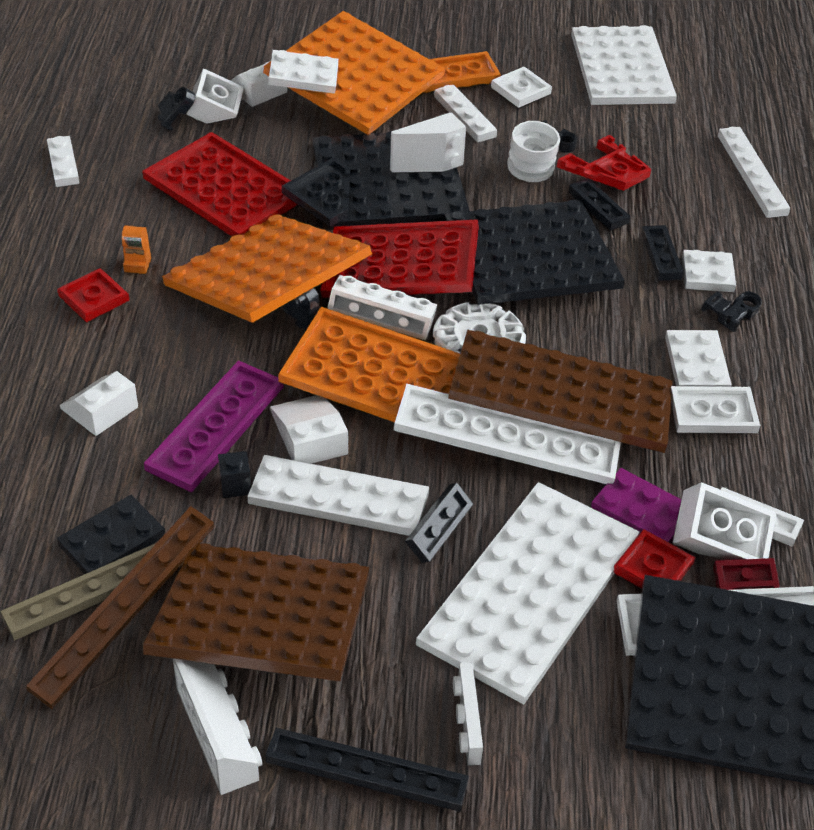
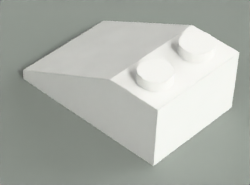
(428, 145)
(311, 429)
(723, 525)

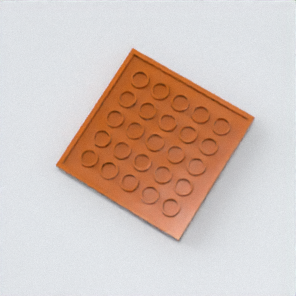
(373, 72)
(266, 267)

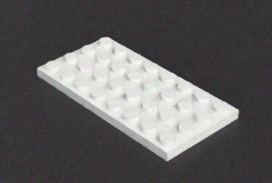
(528, 592)

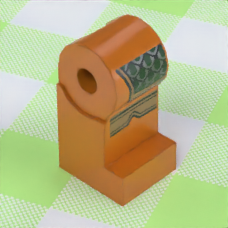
(135, 249)

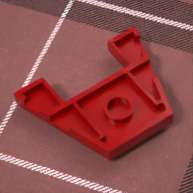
(614, 169)

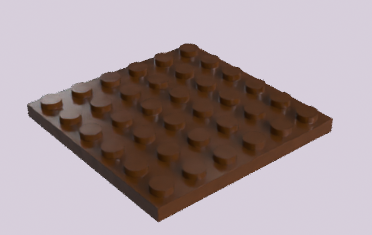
(260, 612)

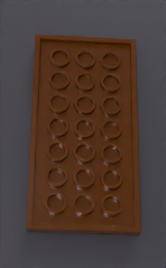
(563, 390)

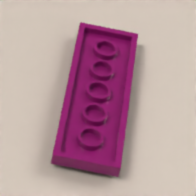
(213, 426)

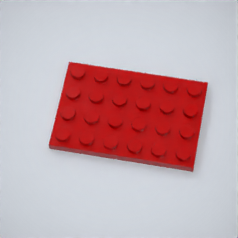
(221, 184)
(414, 256)

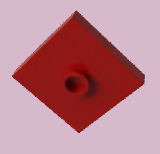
(93, 295)
(652, 557)

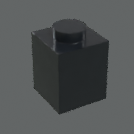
(234, 474)

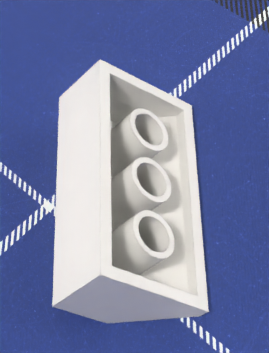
(217, 725)

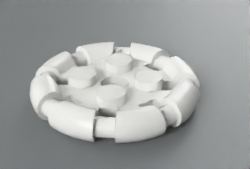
(475, 317)

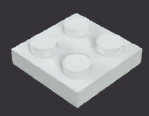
(521, 87)
(708, 270)

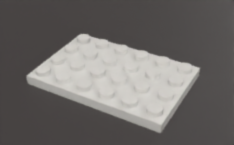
(622, 65)

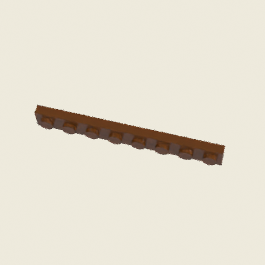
(119, 608)

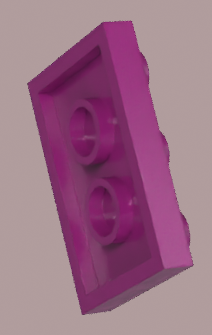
(639, 505)

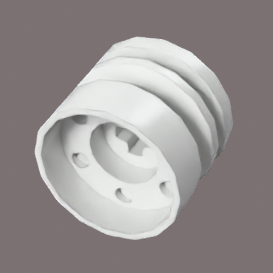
(533, 151)

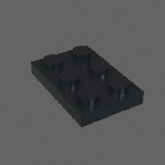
(111, 535)

